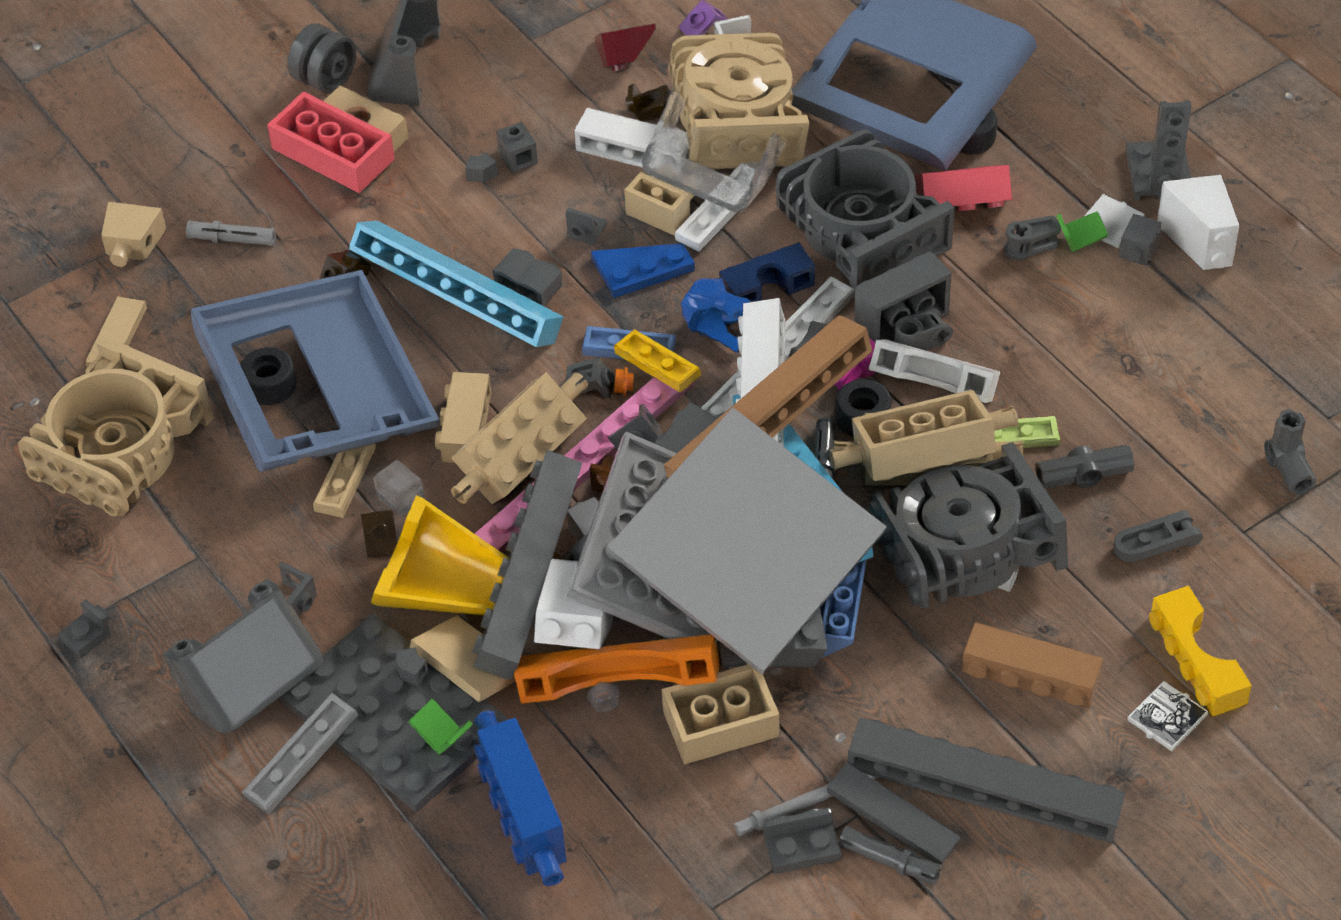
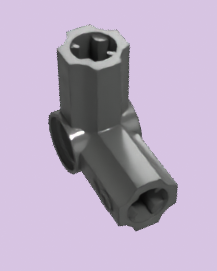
(1288, 452)

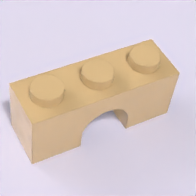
(371, 113)

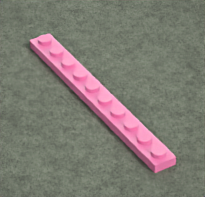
(592, 449)

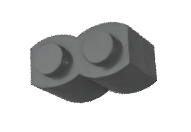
(528, 276)

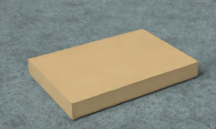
(450, 652)

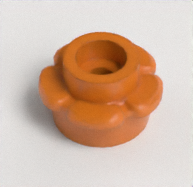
(623, 381)

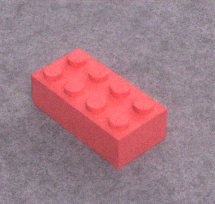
(331, 142)

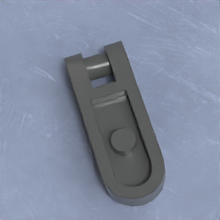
(1156, 537)

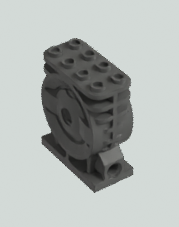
(871, 210)
(945, 521)

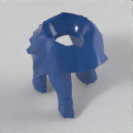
(709, 308)

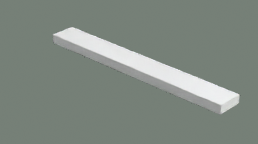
(819, 307)

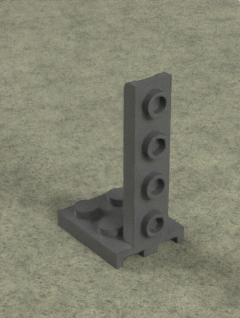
(1164, 157)

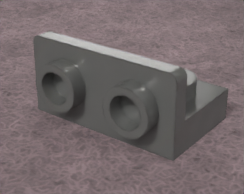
(801, 840)

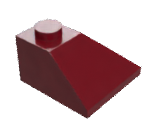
(623, 45)

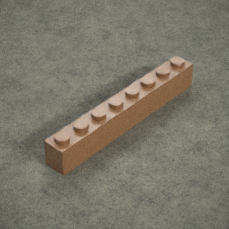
(795, 382)

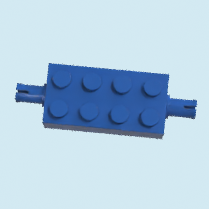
(520, 797)

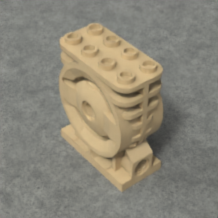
(736, 98)
(105, 421)

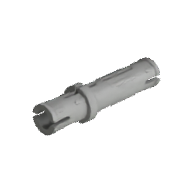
(232, 233)

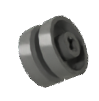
(321, 58)

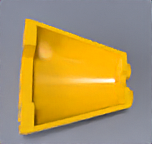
(438, 566)

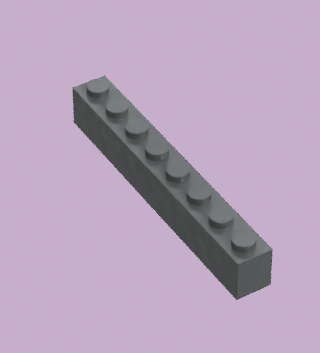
(527, 565)
(986, 779)

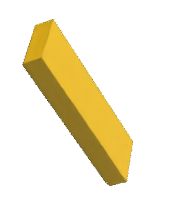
(657, 360)

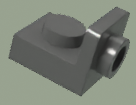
(596, 374)
(87, 629)

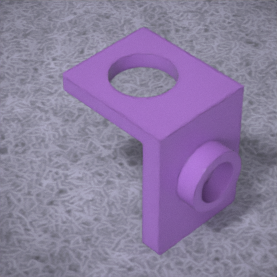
(701, 19)

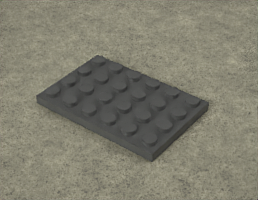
(380, 739)

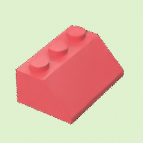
(967, 186)

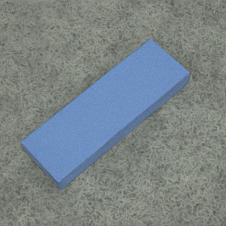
(601, 341)

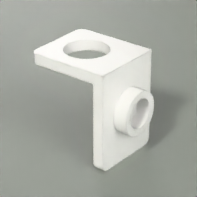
(737, 25)

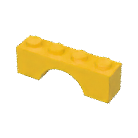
(1216, 681)

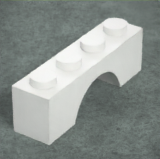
(933, 369)

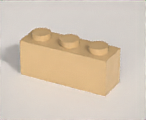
(465, 412)

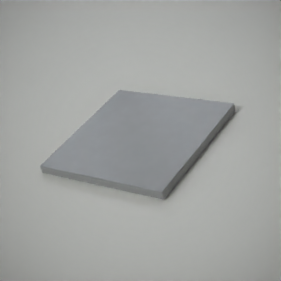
(746, 540)

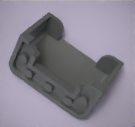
(394, 68)
(245, 662)

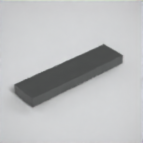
(893, 814)

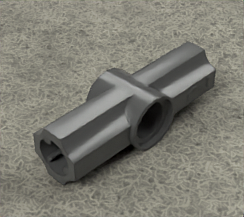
(1085, 466)

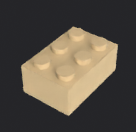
(720, 714)

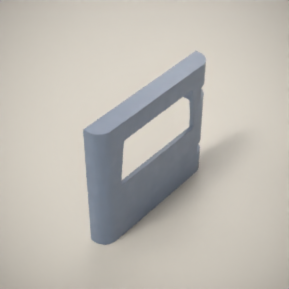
(937, 36)
(348, 352)

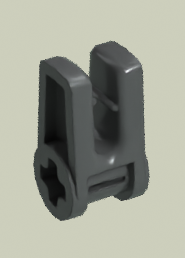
(1033, 236)

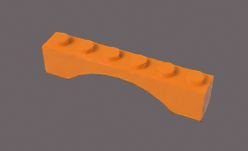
(671, 660)

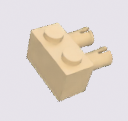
(657, 203)

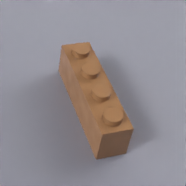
(1032, 665)

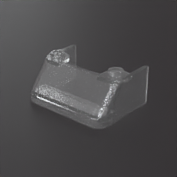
(667, 162)

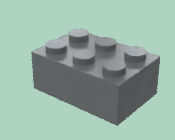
(900, 293)

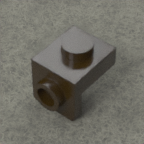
(649, 103)
(344, 263)

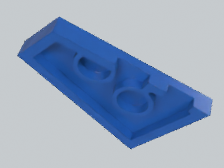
(641, 267)

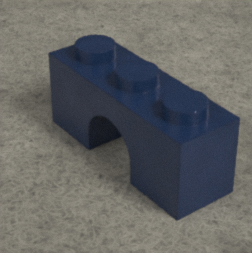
(786, 267)

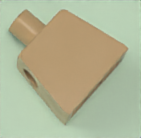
(131, 231)

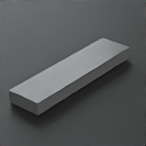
(300, 753)

